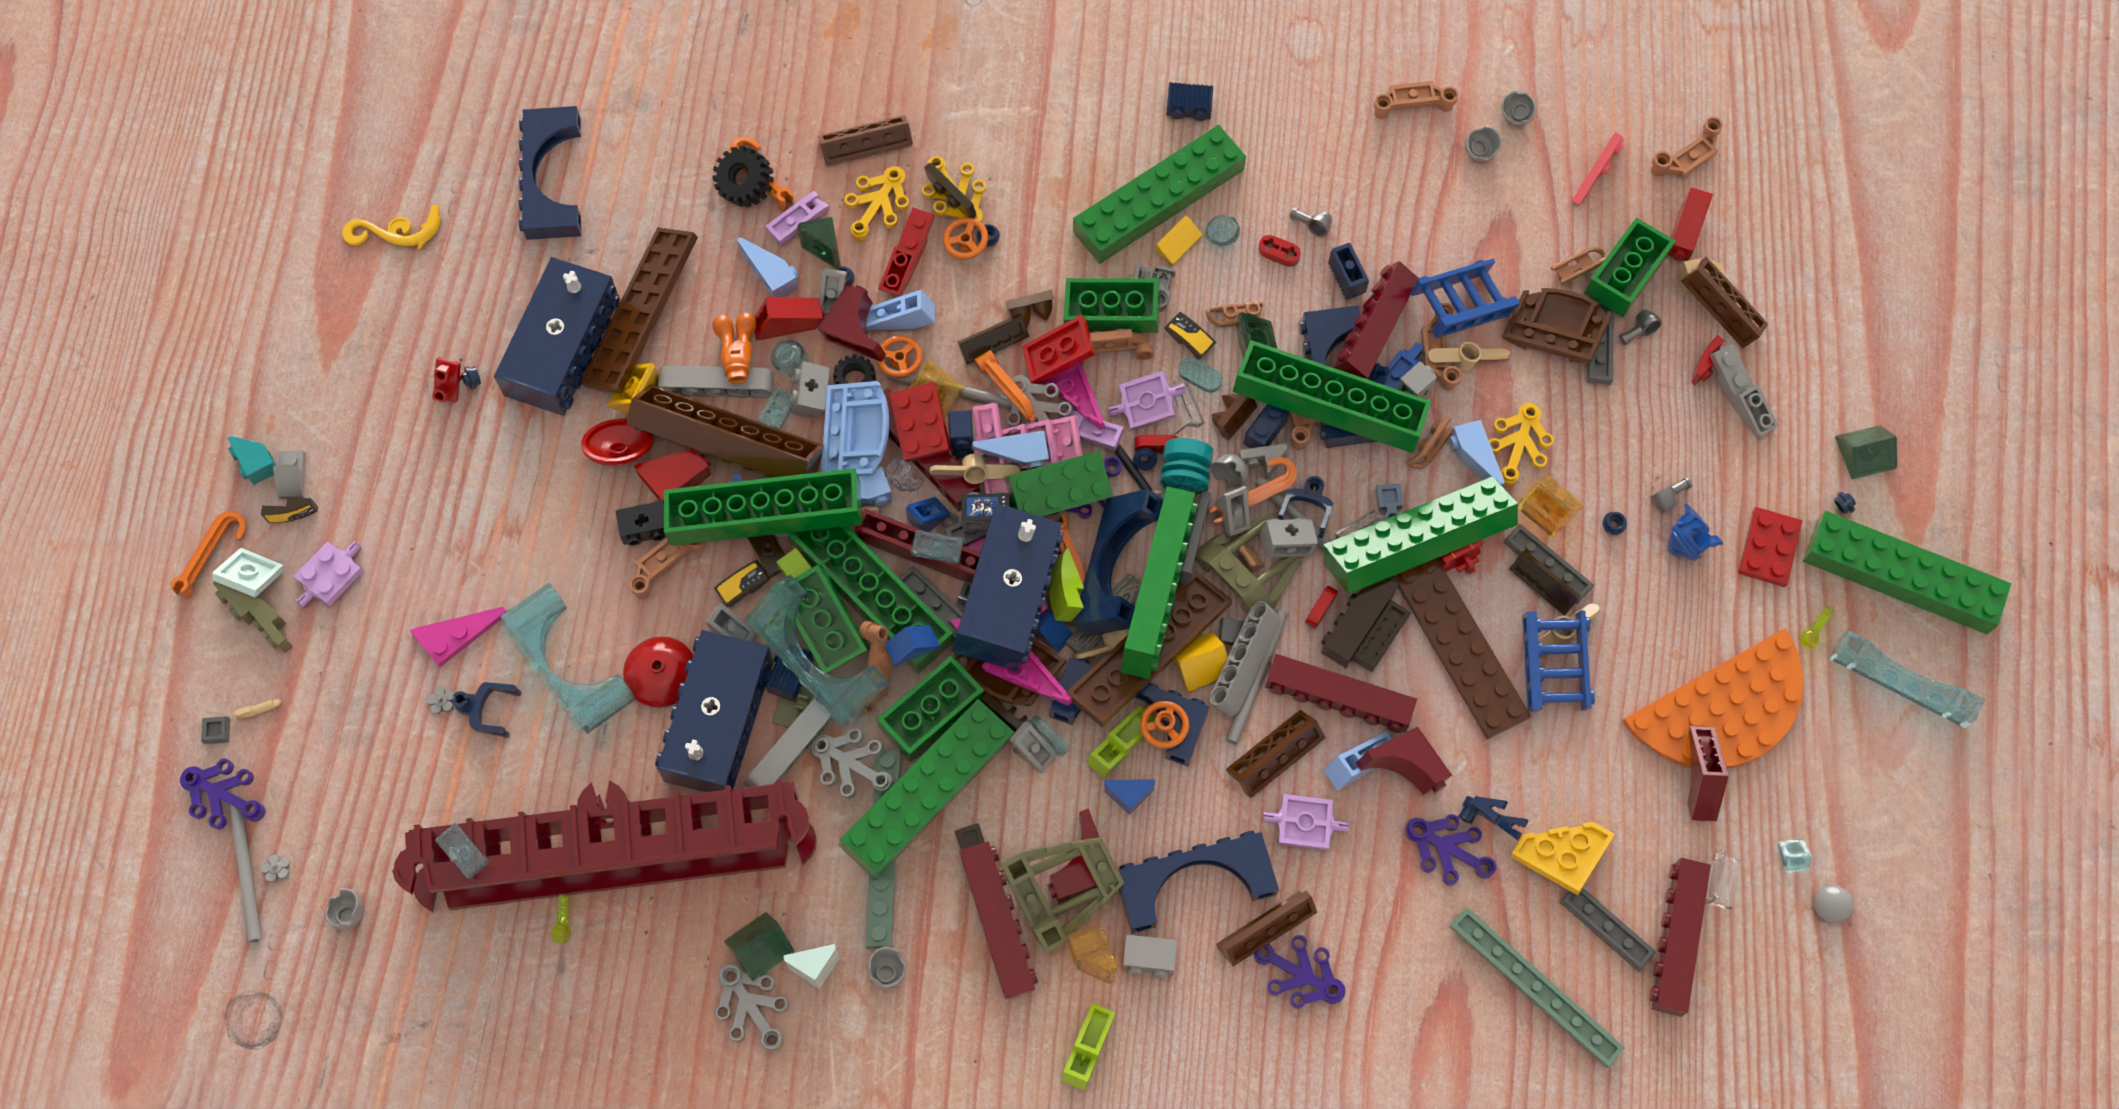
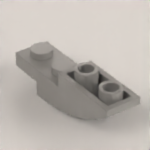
(1741, 392)

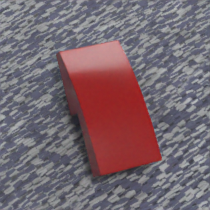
(1704, 366)

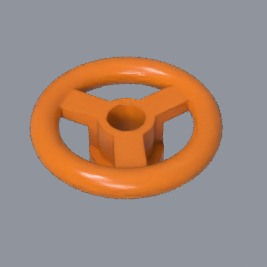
(970, 247)
(902, 365)
(1161, 716)

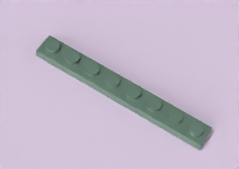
(881, 890)
(1537, 987)

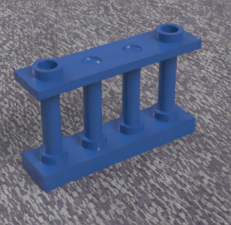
(1464, 318)
(1536, 673)

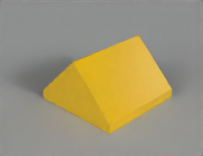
(640, 378)
(1201, 662)

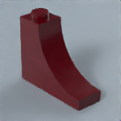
(847, 323)
(1410, 757)
(1708, 774)
(1075, 876)

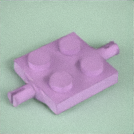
(1147, 400)
(328, 574)
(1305, 822)

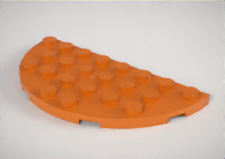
(1745, 699)

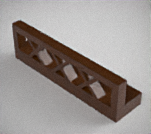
(865, 139)
(1723, 304)
(1279, 754)
(1267, 927)

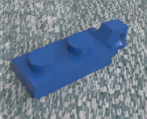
(1401, 364)

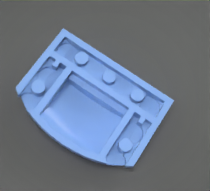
(855, 427)

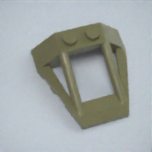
(1236, 576)
(1032, 901)

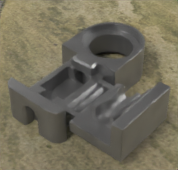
(1164, 280)

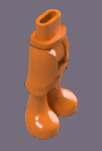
(736, 355)

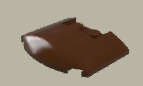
(1558, 324)
(1005, 690)

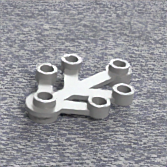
(1038, 406)
(849, 761)
(747, 1003)

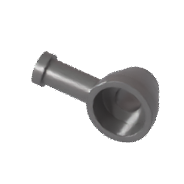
(1317, 224)
(1647, 324)
(1666, 498)

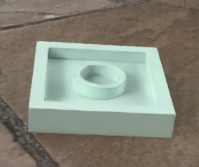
(247, 572)

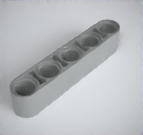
(713, 382)
(1245, 659)
(790, 746)

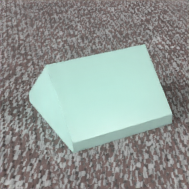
(813, 964)

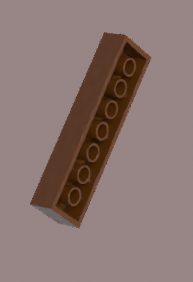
(722, 433)

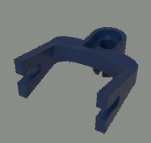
(1310, 496)
(474, 705)
(1483, 807)

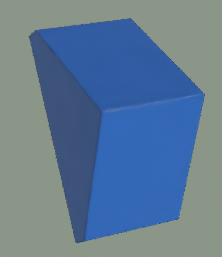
(926, 514)
(1052, 632)
(911, 643)
(1129, 793)

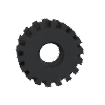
(757, 180)

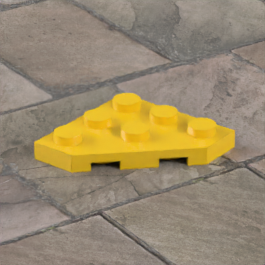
(1564, 853)

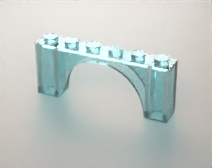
(776, 624)
(587, 702)

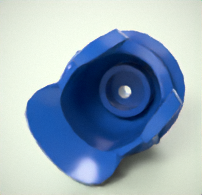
(1691, 536)

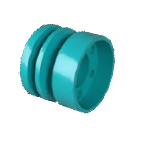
(1186, 465)

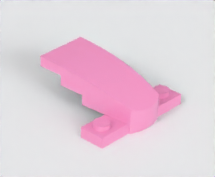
(1060, 434)

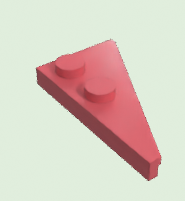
(1601, 166)

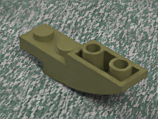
(254, 611)

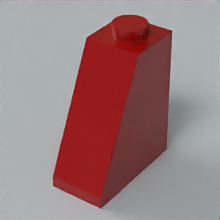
(1689, 223)
(787, 316)
(673, 472)

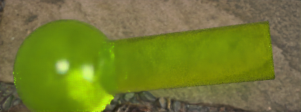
(1810, 637)
(561, 931)

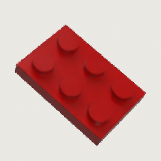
(1058, 350)
(920, 421)
(1770, 547)

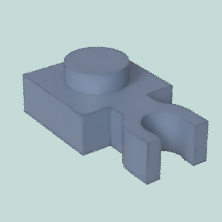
(1389, 499)

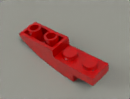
(907, 253)

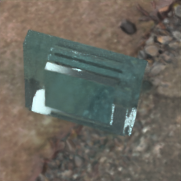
(1794, 855)

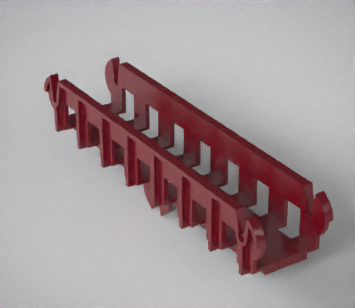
(629, 861)

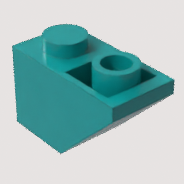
(254, 459)

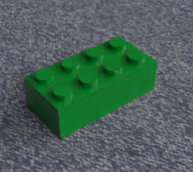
(1629, 267)
(1114, 303)
(1060, 485)
(827, 622)
(930, 708)

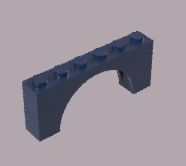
(541, 132)
(1322, 333)
(1119, 523)
(1194, 708)
(1242, 857)

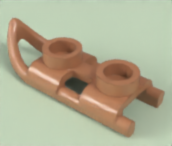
(1584, 265)
(1231, 312)
(1426, 447)

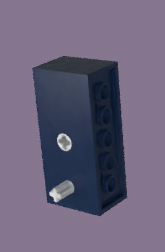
(557, 336)
(1008, 588)
(714, 713)

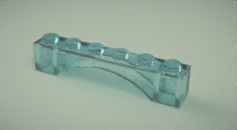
(1945, 700)

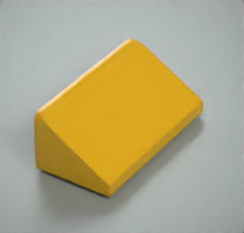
(1178, 240)

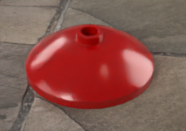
(615, 443)
(660, 686)

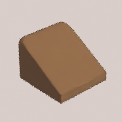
(1250, 558)

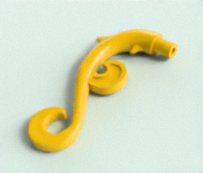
(400, 223)

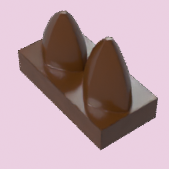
(1040, 302)
(1238, 411)

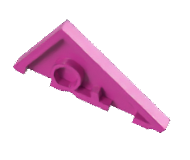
(1077, 391)
(449, 637)
(1032, 677)

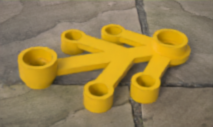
(963, 186)
(878, 199)
(1521, 439)

